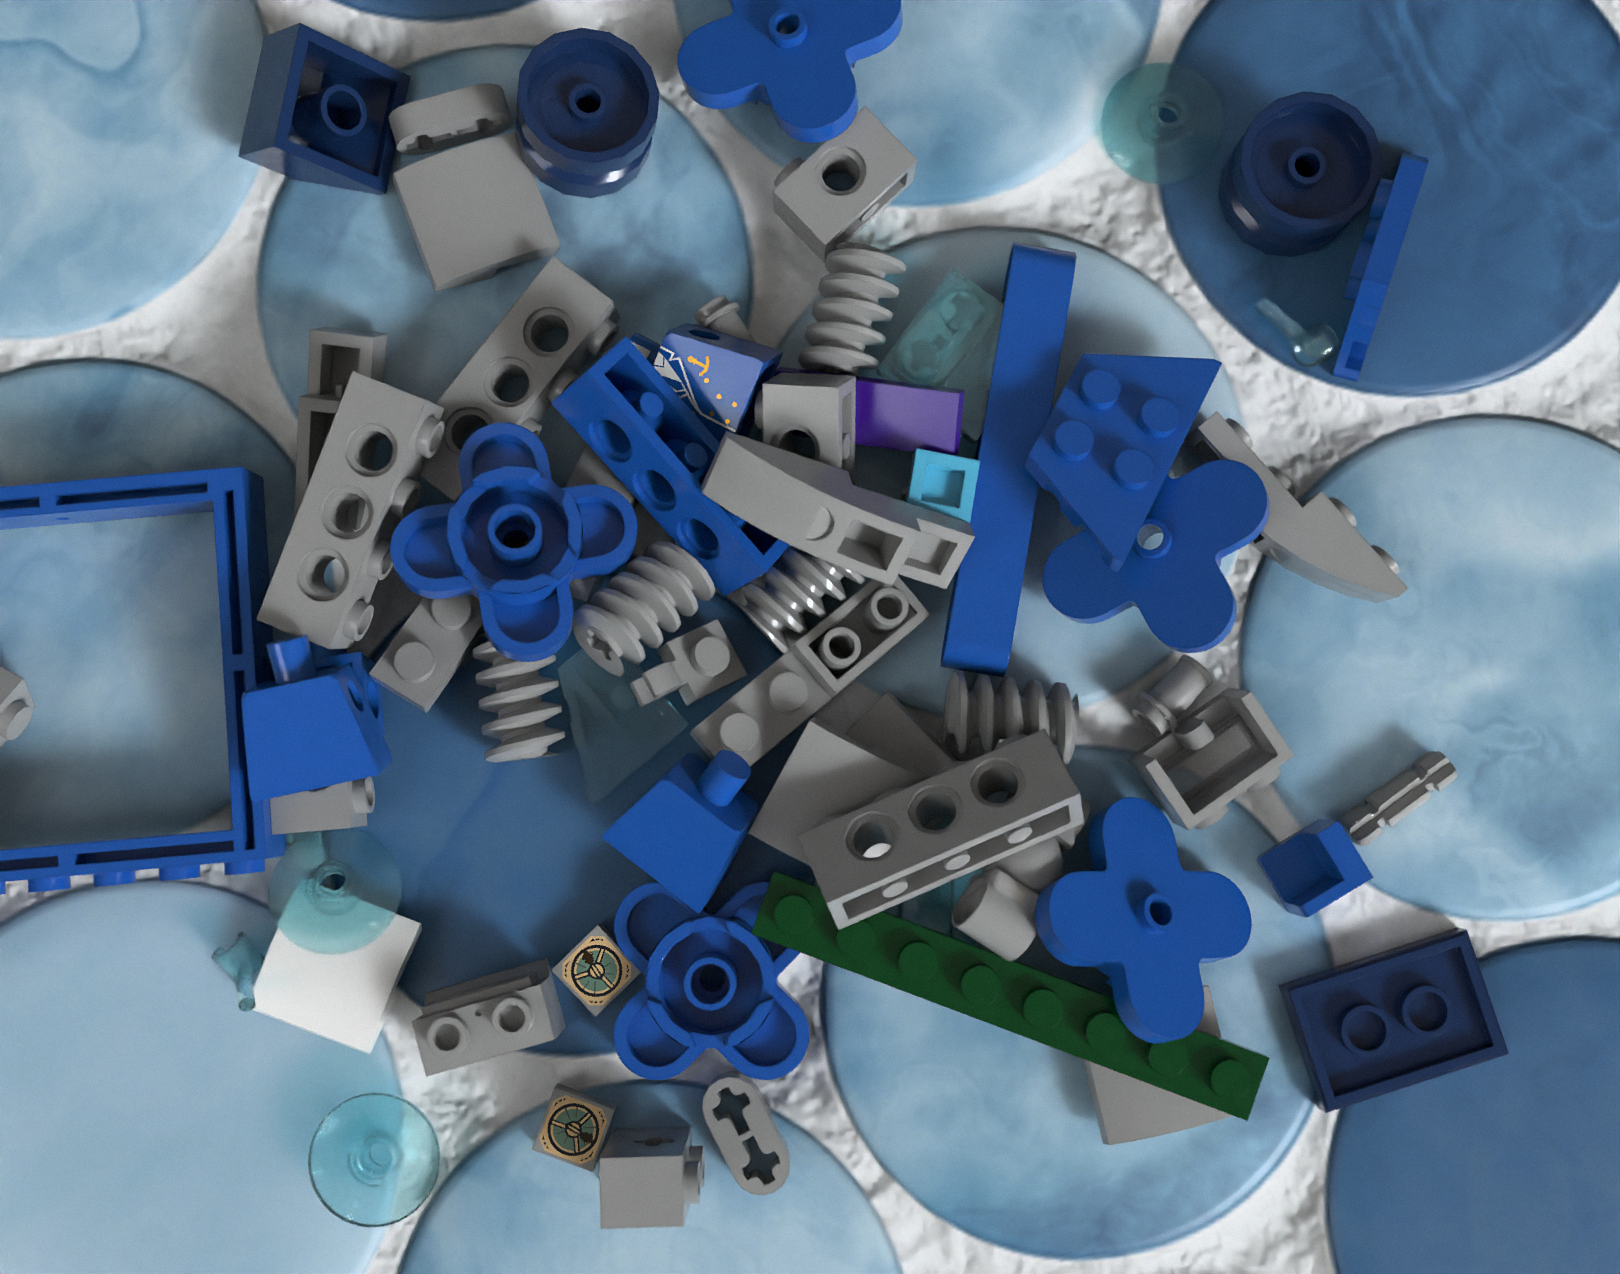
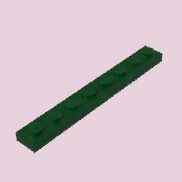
(1008, 996)

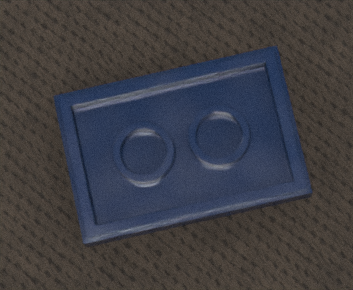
(1393, 1019)

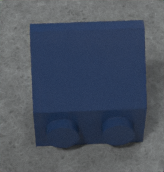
(322, 112)

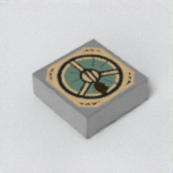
(596, 970)
(574, 1127)

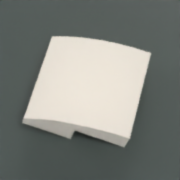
(336, 994)

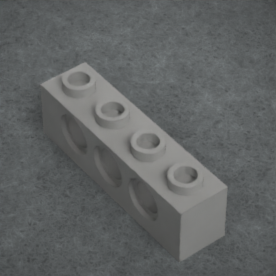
(551, 301)
(321, 531)
(924, 859)

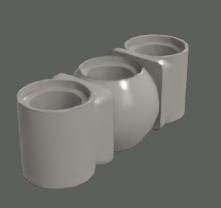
(1002, 899)

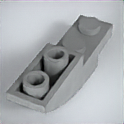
(831, 518)
(1307, 537)
(432, 646)
(812, 672)

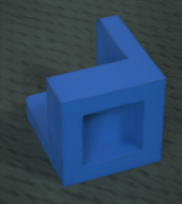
(1314, 867)

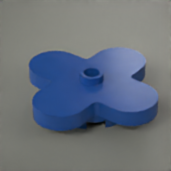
(789, 58)
(507, 495)
(1179, 581)
(1143, 920)
(677, 1015)

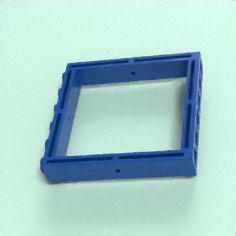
(243, 581)

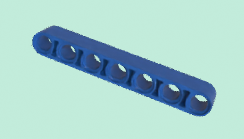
(1018, 405)

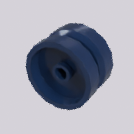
(586, 112)
(1300, 174)

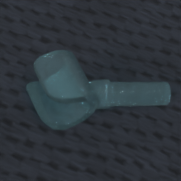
(1307, 346)
(240, 965)

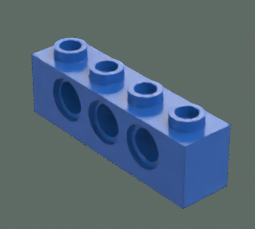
(663, 459)

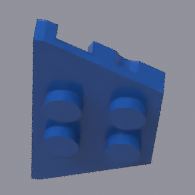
(1377, 260)
(1117, 440)

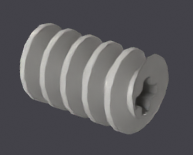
(849, 309)
(792, 593)
(640, 604)
(518, 706)
(1008, 713)

